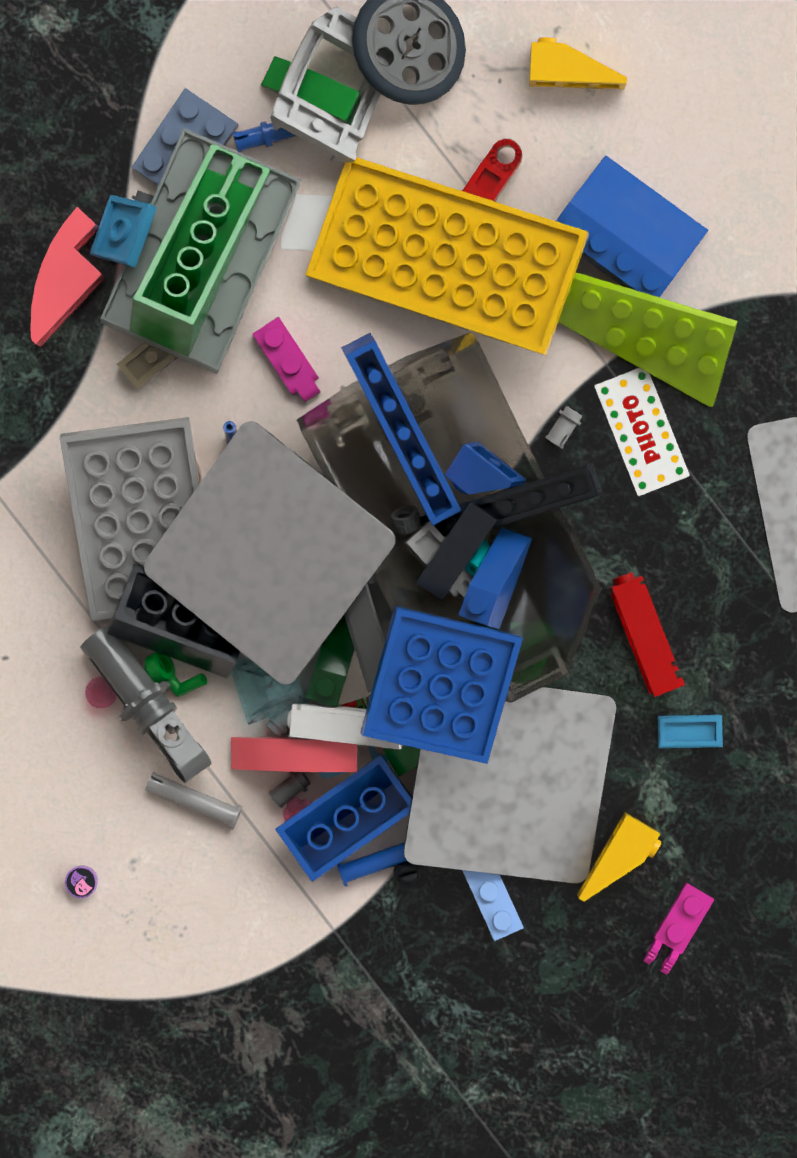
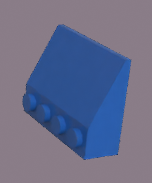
(631, 229)

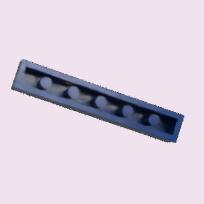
(401, 428)

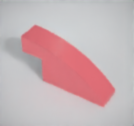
(63, 277)
(292, 754)

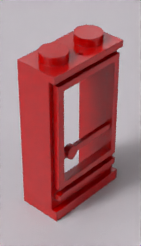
(645, 634)

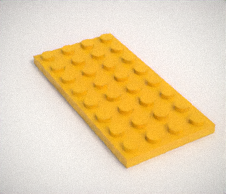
(447, 255)

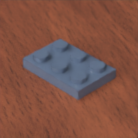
(187, 113)

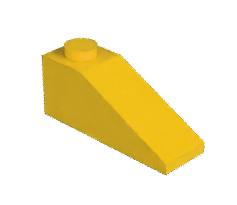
(565, 67)
(625, 850)

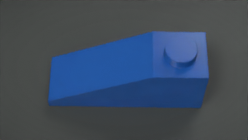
(496, 579)

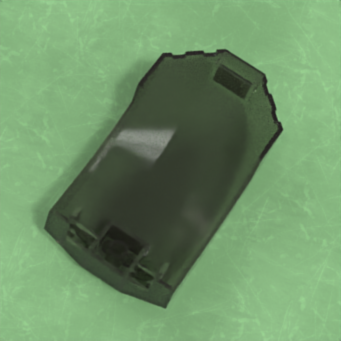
(454, 405)

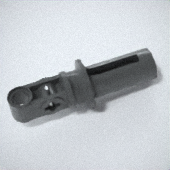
(145, 703)

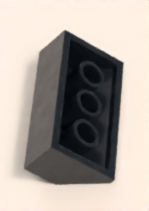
(164, 625)

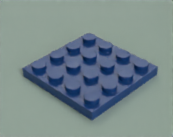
(441, 685)

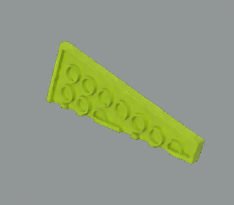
(653, 333)

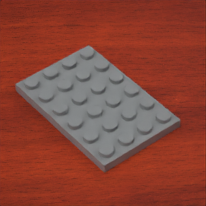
(124, 497)

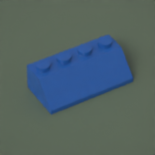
(346, 818)

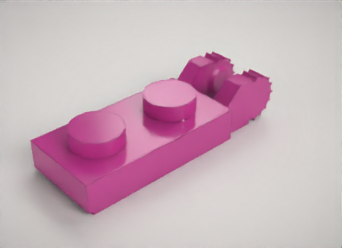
(679, 925)

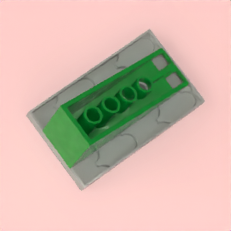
(202, 251)

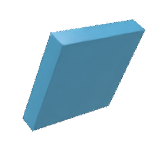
(123, 231)

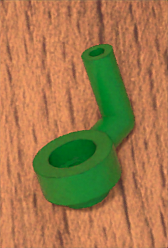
(162, 669)

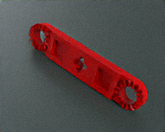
(492, 175)

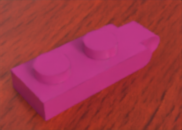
(287, 359)

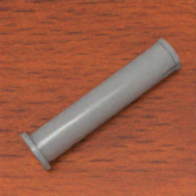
(193, 799)

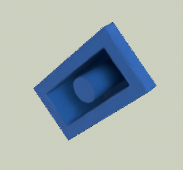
(480, 471)

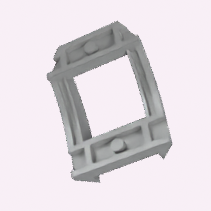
(308, 120)

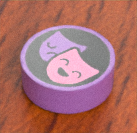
(81, 881)

